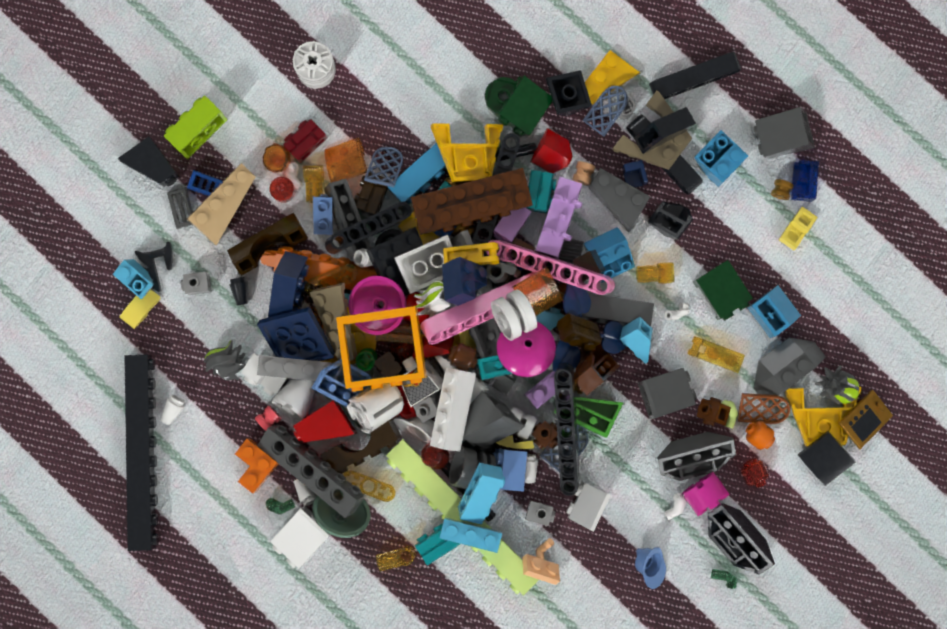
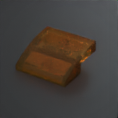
(345, 160)
(540, 290)
(401, 334)

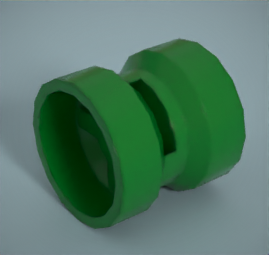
(363, 360)

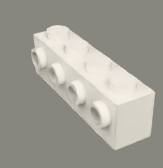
(452, 409)

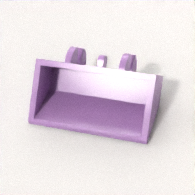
(559, 218)

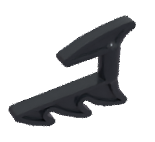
(148, 259)

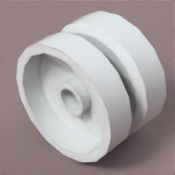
(514, 314)

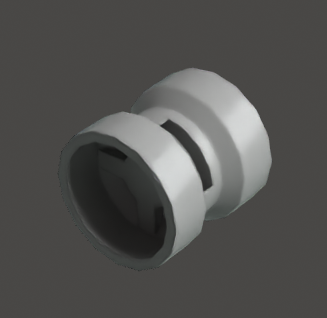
(628, 111)

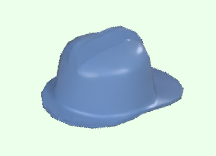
(651, 566)

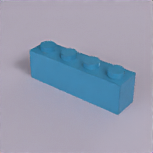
(419, 175)

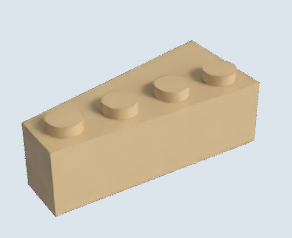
(220, 206)

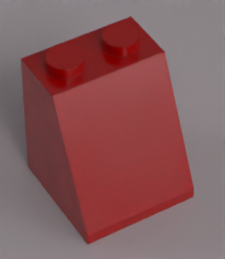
(324, 424)

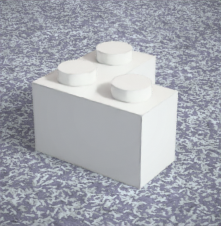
(271, 384)

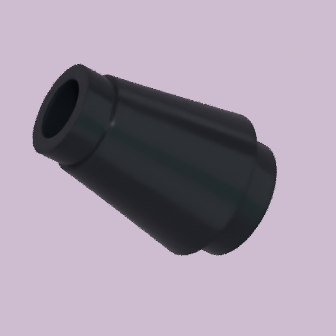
(239, 289)

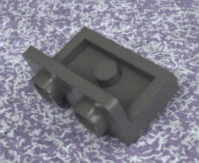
(486, 338)

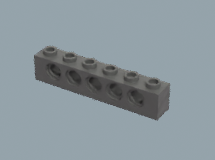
(315, 481)

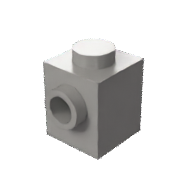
(196, 283)
(428, 407)
(540, 513)

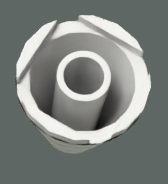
(295, 398)

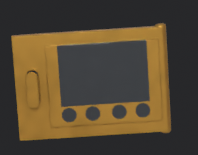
(865, 419)

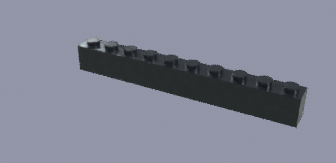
(140, 452)

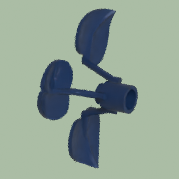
(577, 302)

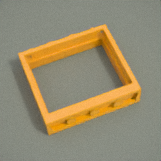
(381, 315)

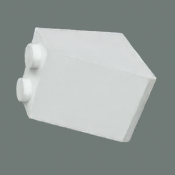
(299, 538)

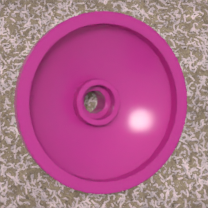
(366, 297)
(526, 360)

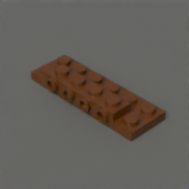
(472, 202)

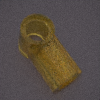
(313, 176)
(658, 273)
(394, 558)

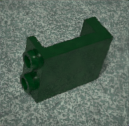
(524, 107)
(724, 290)

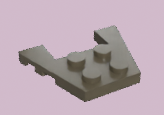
(663, 155)

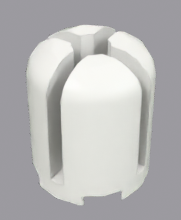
(375, 406)

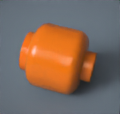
(760, 435)

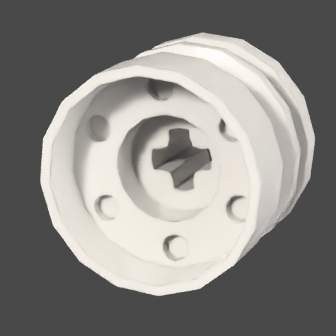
(314, 75)

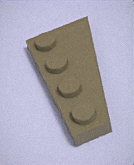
(331, 304)

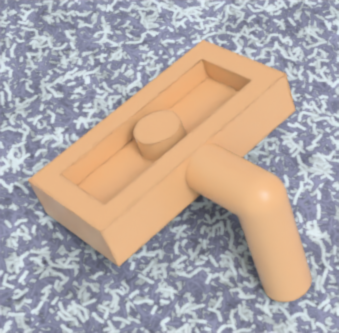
(540, 568)

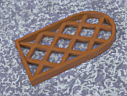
(755, 408)

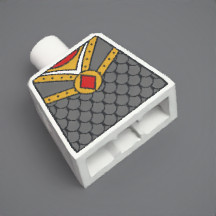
(419, 391)

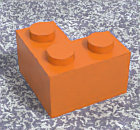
(259, 463)

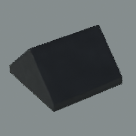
(569, 93)

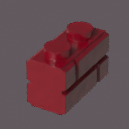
(305, 140)

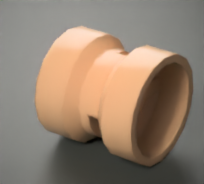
(583, 173)

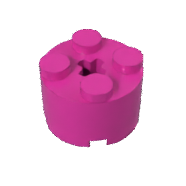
(705, 493)

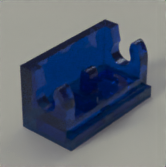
(805, 180)

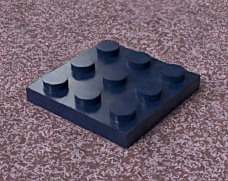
(296, 336)

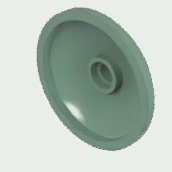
(347, 527)

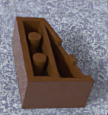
(593, 369)

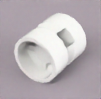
(528, 420)

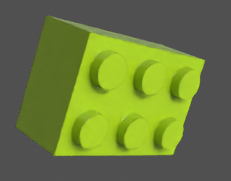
(195, 127)

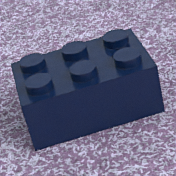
(288, 284)

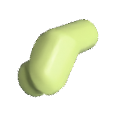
(732, 415)

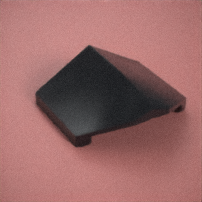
(671, 219)

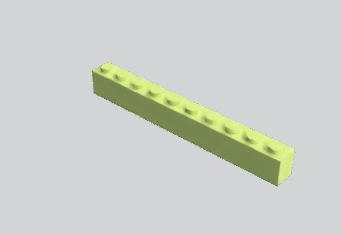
(447, 501)

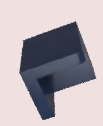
(635, 174)

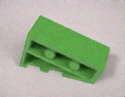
(595, 414)

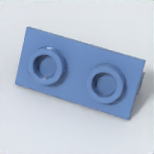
(323, 215)

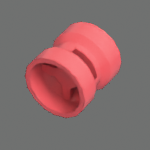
(268, 418)

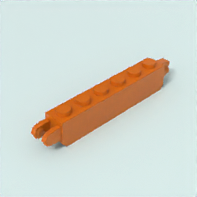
(319, 265)

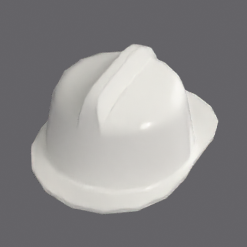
(415, 427)

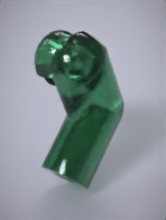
(278, 507)
(725, 576)

